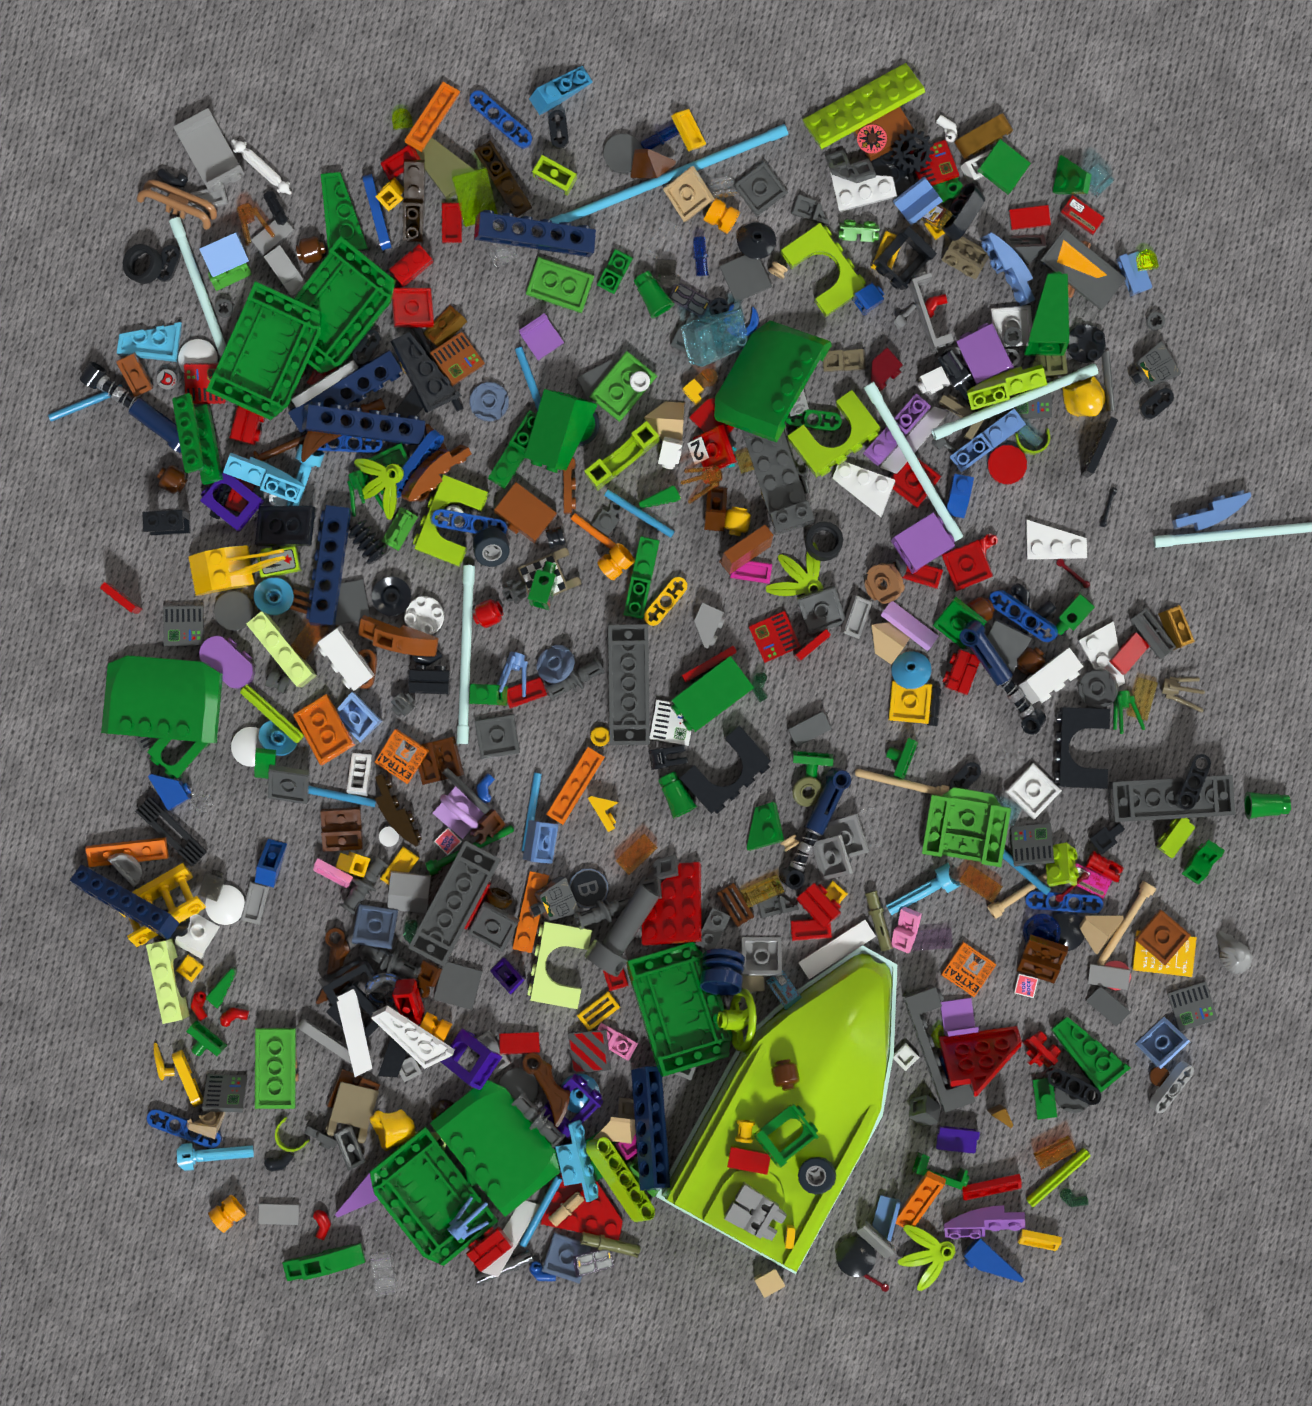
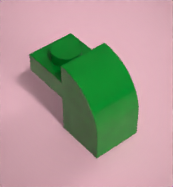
(1202, 861)

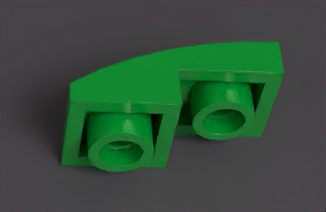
(615, 271)
(263, 760)

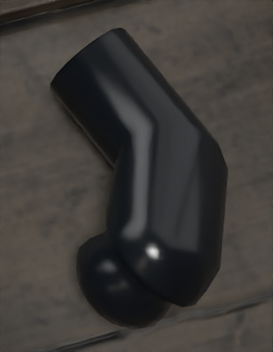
(172, 180)
(1021, 593)
(427, 660)
(278, 1164)

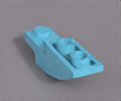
(264, 475)

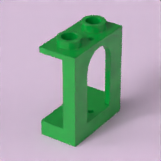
(177, 769)
(808, 1134)
(920, 1168)

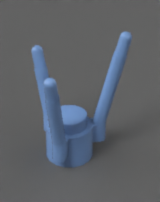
(514, 662)
(459, 1228)

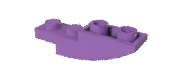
(906, 420)
(977, 1221)

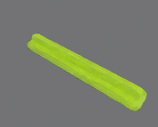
(272, 714)
(1058, 1177)

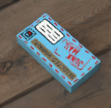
(784, 990)

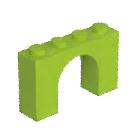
(818, 242)
(637, 445)
(821, 458)
(448, 492)

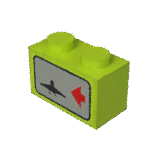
(554, 175)
(290, 565)

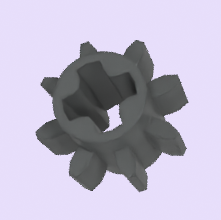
(514, 590)
(403, 704)

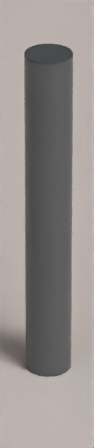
(1108, 381)
(465, 790)

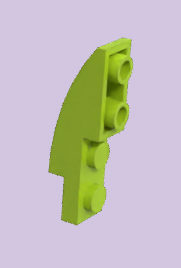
(1005, 384)

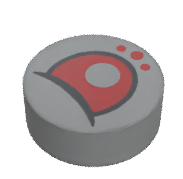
(167, 379)

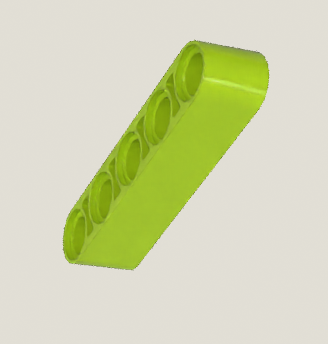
(639, 1206)

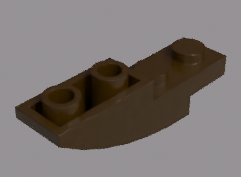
(503, 179)
(414, 200)
(399, 820)

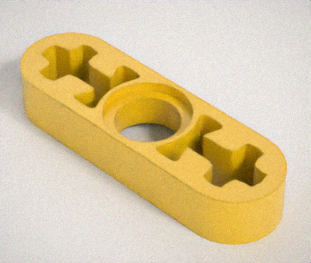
(679, 593)
(185, 1074)

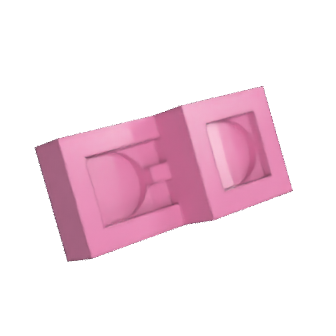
(906, 931)

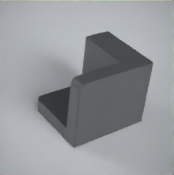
(924, 1110)

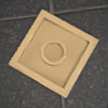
(688, 194)

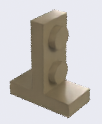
(950, 403)

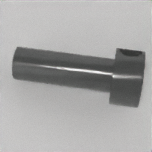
(609, 952)

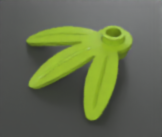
(383, 481)
(804, 580)
(934, 1254)

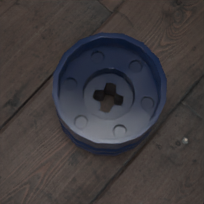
(722, 972)

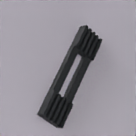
(151, 811)

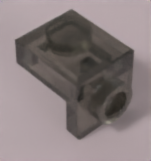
(666, 273)
(212, 885)

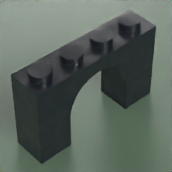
(1072, 721)
(752, 761)

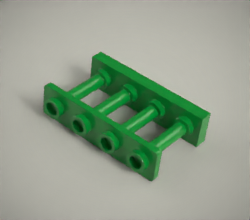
(197, 439)

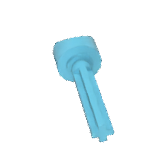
(305, 468)
(942, 880)
(210, 1155)

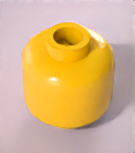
(737, 520)

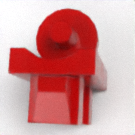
(1038, 1053)

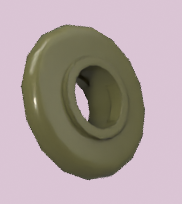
(802, 783)

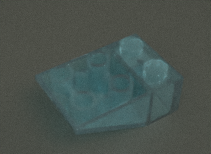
(714, 337)

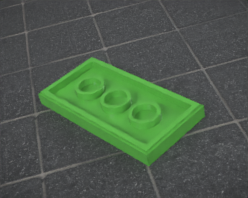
(275, 1068)

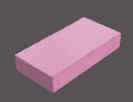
(332, 873)

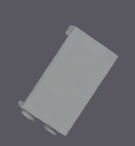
(209, 151)
(934, 343)

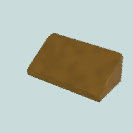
(445, 326)
(1176, 627)
(1001, 1114)

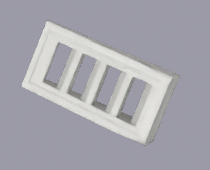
(970, 167)
(359, 791)

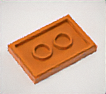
(324, 729)

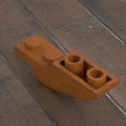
(427, 474)
(395, 639)

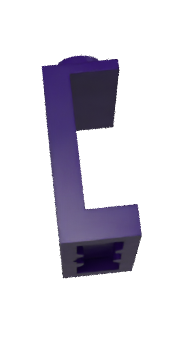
(236, 522)
(484, 1066)
(594, 1103)

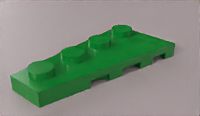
(339, 213)
(1093, 1059)

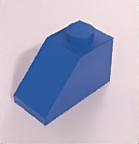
(868, 298)
(959, 495)
(170, 790)
(270, 863)

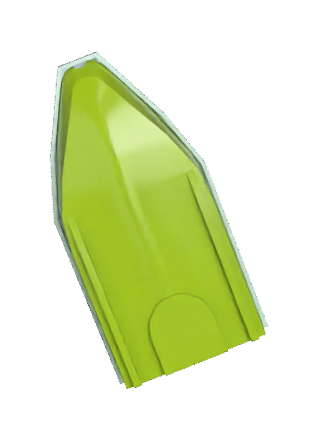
(844, 1059)

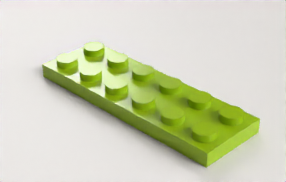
(863, 105)

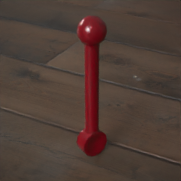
(1060, 562)
(1059, 897)
(884, 1287)

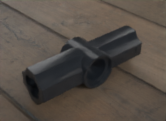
(958, 374)

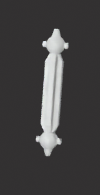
(261, 167)

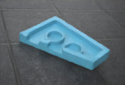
(154, 344)

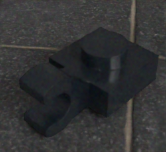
(1105, 839)

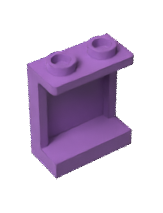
(984, 353)
(923, 542)

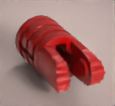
(1104, 866)

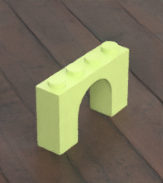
(292, 664)
(544, 988)
(170, 1003)

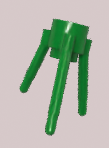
(357, 482)
(1122, 702)

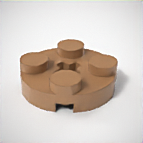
(891, 576)

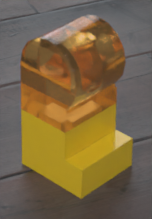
(694, 388)

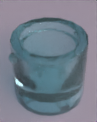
(1100, 180)

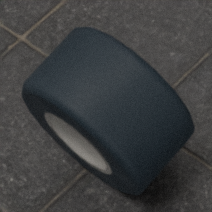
(491, 547)
(810, 1176)

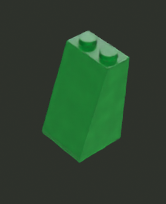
(1051, 321)
(558, 429)
(711, 695)

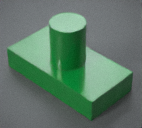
(903, 757)
(812, 760)
(205, 1040)
(1044, 1099)

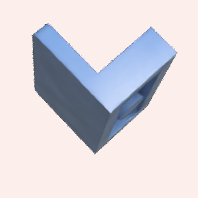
(917, 200)
(1135, 280)
(886, 1216)

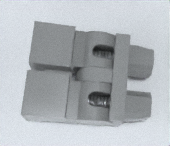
(740, 1214)

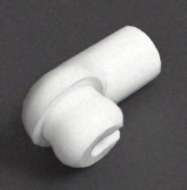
(949, 128)

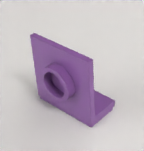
(541, 337)
(958, 1017)

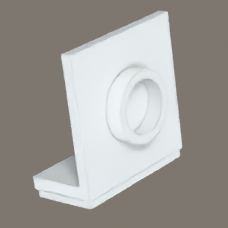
(198, 937)

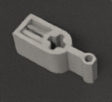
(285, 271)

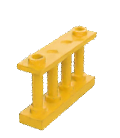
(161, 887)

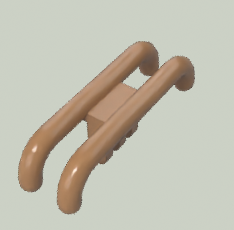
(178, 201)

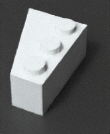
(345, 659)
(1051, 677)

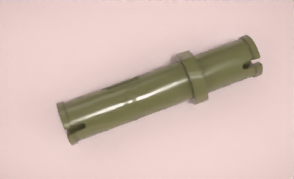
(876, 913)
(602, 1242)

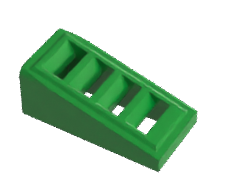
(665, 496)
(219, 992)

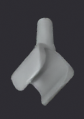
(900, 319)

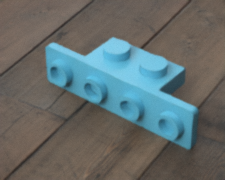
(575, 1162)

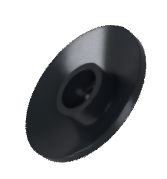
(754, 247)
(384, 588)

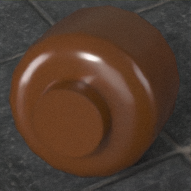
(310, 250)
(172, 479)
(982, 607)
(1031, 661)
(785, 1074)

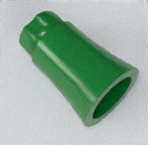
(653, 295)
(676, 795)
(1266, 804)

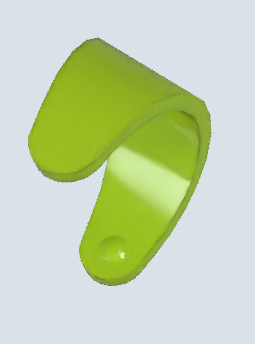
(1029, 451)
(283, 1146)

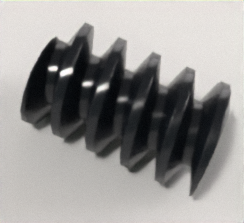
(367, 542)

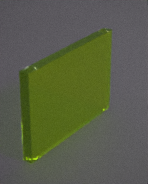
(473, 194)

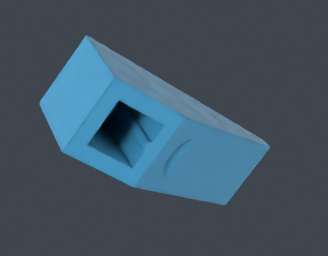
(559, 90)

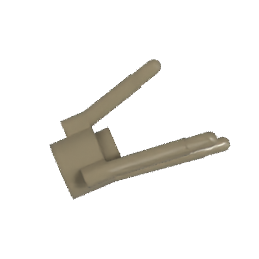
(1171, 687)

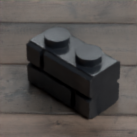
(429, 681)

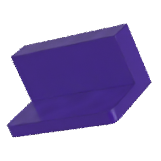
(957, 1139)

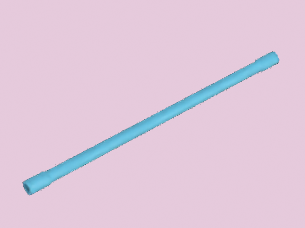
(771, 135)

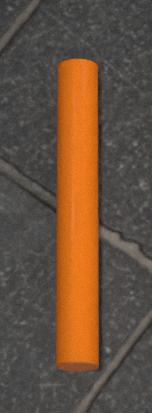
(593, 531)

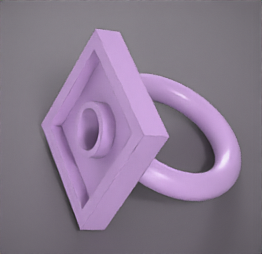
(458, 812)

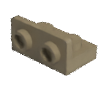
(966, 257)

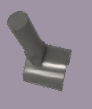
(942, 442)
(803, 476)

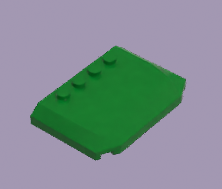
(350, 299)
(266, 352)
(768, 379)
(162, 699)
(677, 1011)
(497, 1145)
(425, 1194)

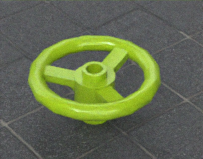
(737, 1020)

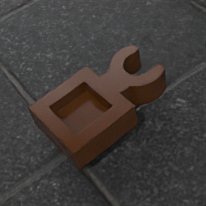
(489, 826)
(428, 977)

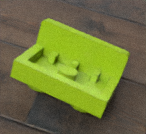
(1175, 837)
(1064, 866)

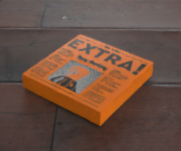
(401, 756)
(968, 969)

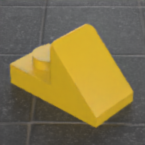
(600, 806)

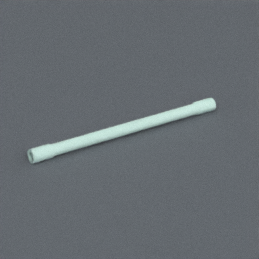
(180, 235)
(877, 399)
(948, 428)
(1170, 540)
(468, 582)

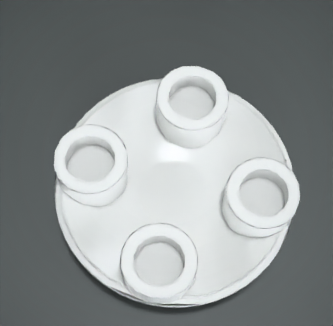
(197, 352)
(424, 615)
(245, 745)
(228, 907)

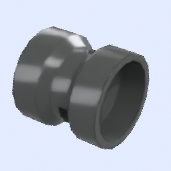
(278, 681)

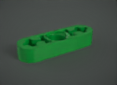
(826, 427)

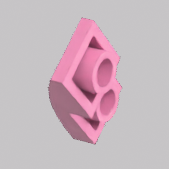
(618, 1042)

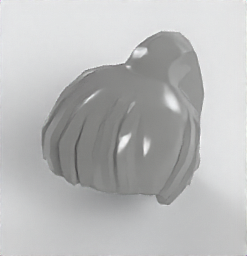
(1233, 954)

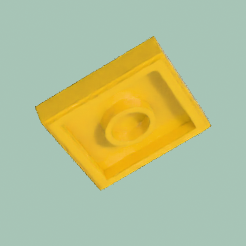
(910, 704)

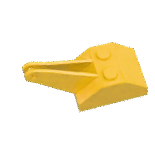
(227, 568)

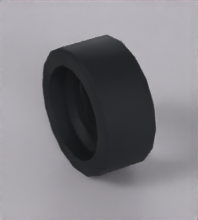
(130, 259)
(826, 526)

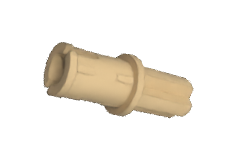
(566, 1209)

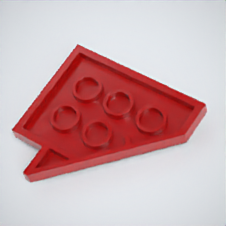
(678, 912)
(978, 1055)
(589, 1217)

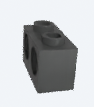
(713, 928)

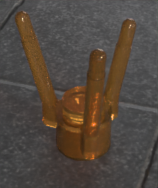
(246, 216)
(711, 475)

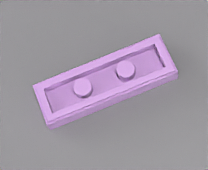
(909, 625)

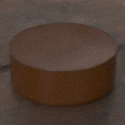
(1158, 1076)

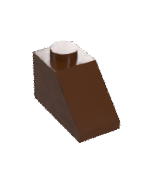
(716, 509)

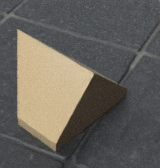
(667, 420)
(888, 641)
(1099, 929)
(208, 1124)
(618, 1130)

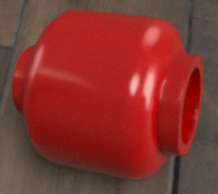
(488, 613)

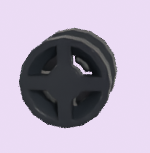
(720, 305)
(555, 537)

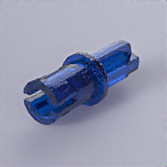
(660, 137)
(700, 256)

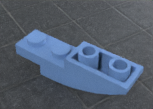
(1006, 259)
(987, 440)
(1219, 510)

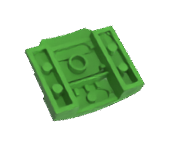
(967, 826)

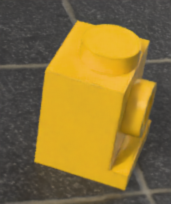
(390, 194)
(353, 863)

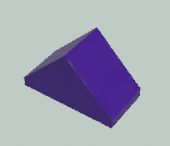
(507, 975)

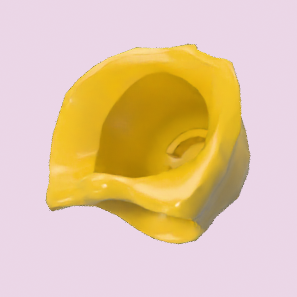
(1084, 397)
(392, 1128)

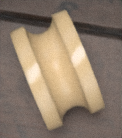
(778, 270)
(790, 842)

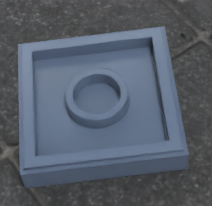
(375, 926)
(559, 1257)

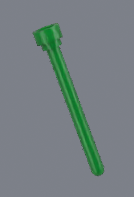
(435, 866)

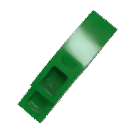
(514, 453)
(641, 577)
(324, 1263)

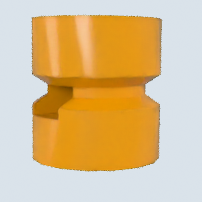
(721, 215)
(613, 563)
(435, 1027)
(224, 1215)

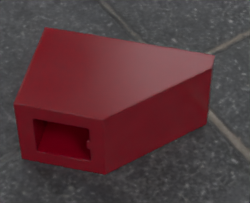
(883, 368)

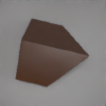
(650, 164)

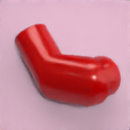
(933, 302)
(988, 541)
(197, 1005)
(231, 1014)
(323, 1222)

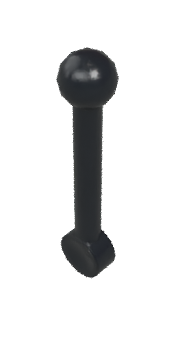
(1103, 523)

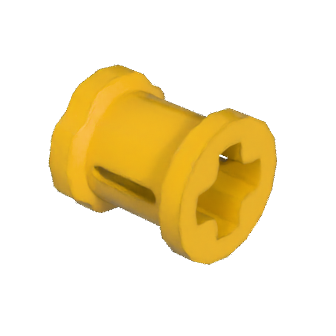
(744, 1131)

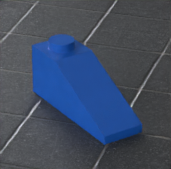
(987, 1260)

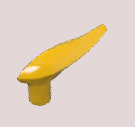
(160, 1064)

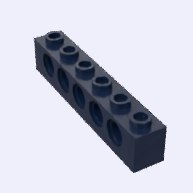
(485, 232)
(384, 360)
(313, 422)
(342, 517)
(124, 902)
(650, 1129)

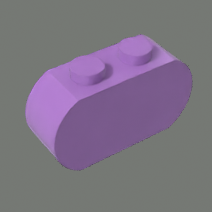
(226, 658)

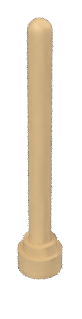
(939, 790)
(1145, 891)
(997, 908)

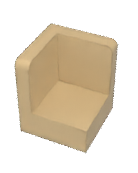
(769, 1282)

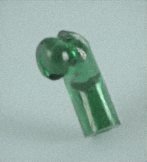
(758, 684)
(410, 930)
(1072, 1200)

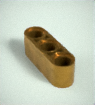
(983, 135)

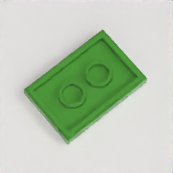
(560, 285)
(615, 392)

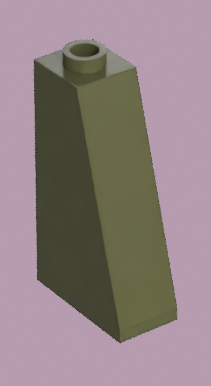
(441, 166)

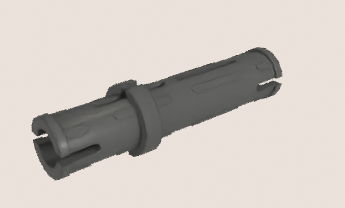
(512, 1264)

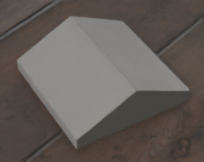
(851, 834)
(832, 857)
(409, 892)
(762, 956)

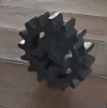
(914, 158)

